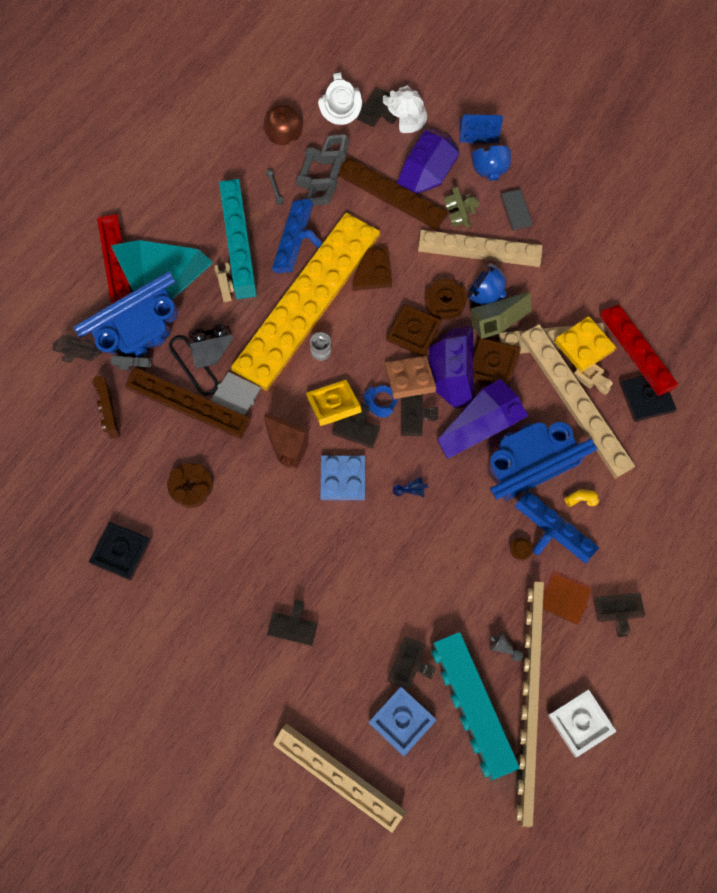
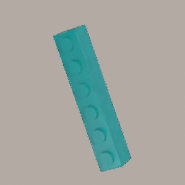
(237, 239)
(475, 707)

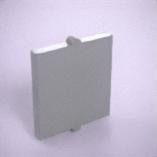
(236, 393)

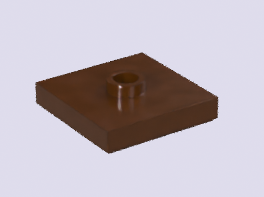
(414, 330)
(495, 361)

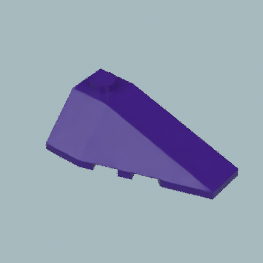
(487, 414)

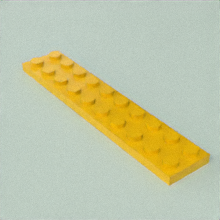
(305, 302)

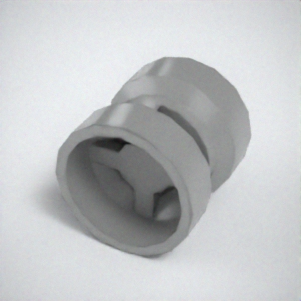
(323, 342)

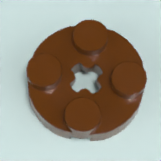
(443, 310)
(180, 477)

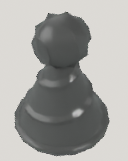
(501, 644)

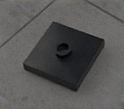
(644, 401)
(120, 551)

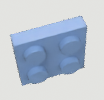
(342, 478)
(402, 721)

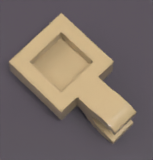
(225, 286)
(592, 377)

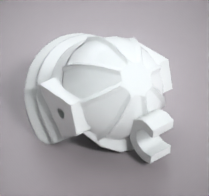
(341, 102)
(408, 107)

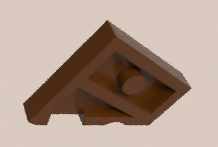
(373, 271)

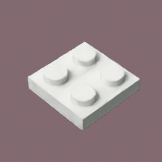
(582, 723)

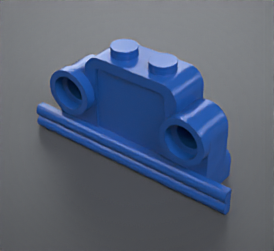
(134, 320)
(535, 457)

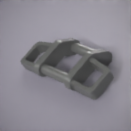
(324, 157)

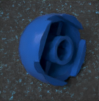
(492, 162)
(488, 286)

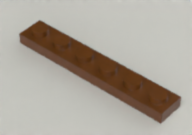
(392, 193)
(188, 403)

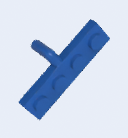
(292, 236)
(555, 528)

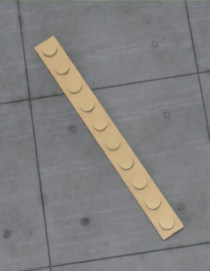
(529, 711)

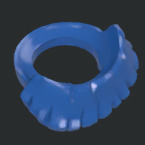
(380, 411)

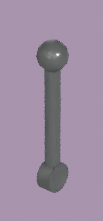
(279, 200)

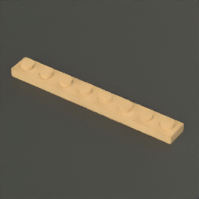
(577, 401)

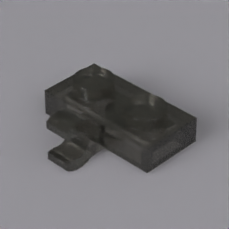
(375, 108)
(75, 348)
(413, 415)
(357, 428)
(619, 609)
(293, 627)
(409, 663)

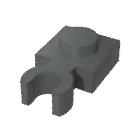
(126, 362)

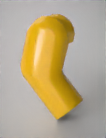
(582, 495)

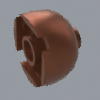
(283, 124)

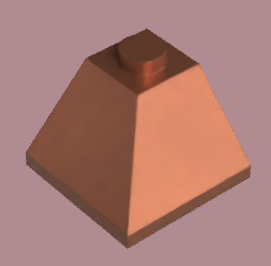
(287, 440)

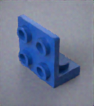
(480, 128)

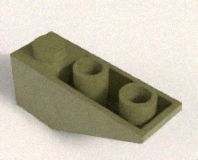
(500, 315)

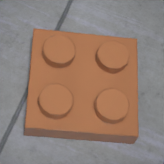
(410, 377)

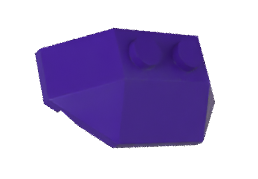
(428, 162)
(453, 366)

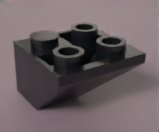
(209, 345)

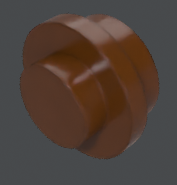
(521, 548)

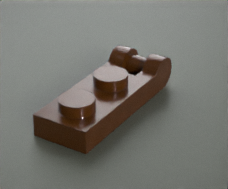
(106, 407)

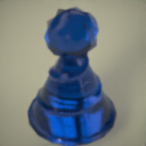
(415, 487)

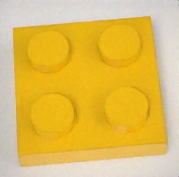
(585, 344)
(333, 402)

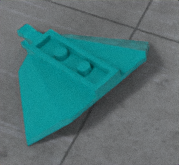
(148, 260)

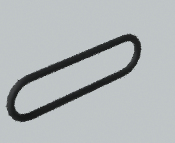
(187, 372)

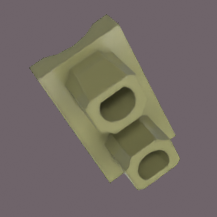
(455, 200)

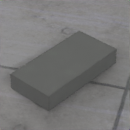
(516, 210)

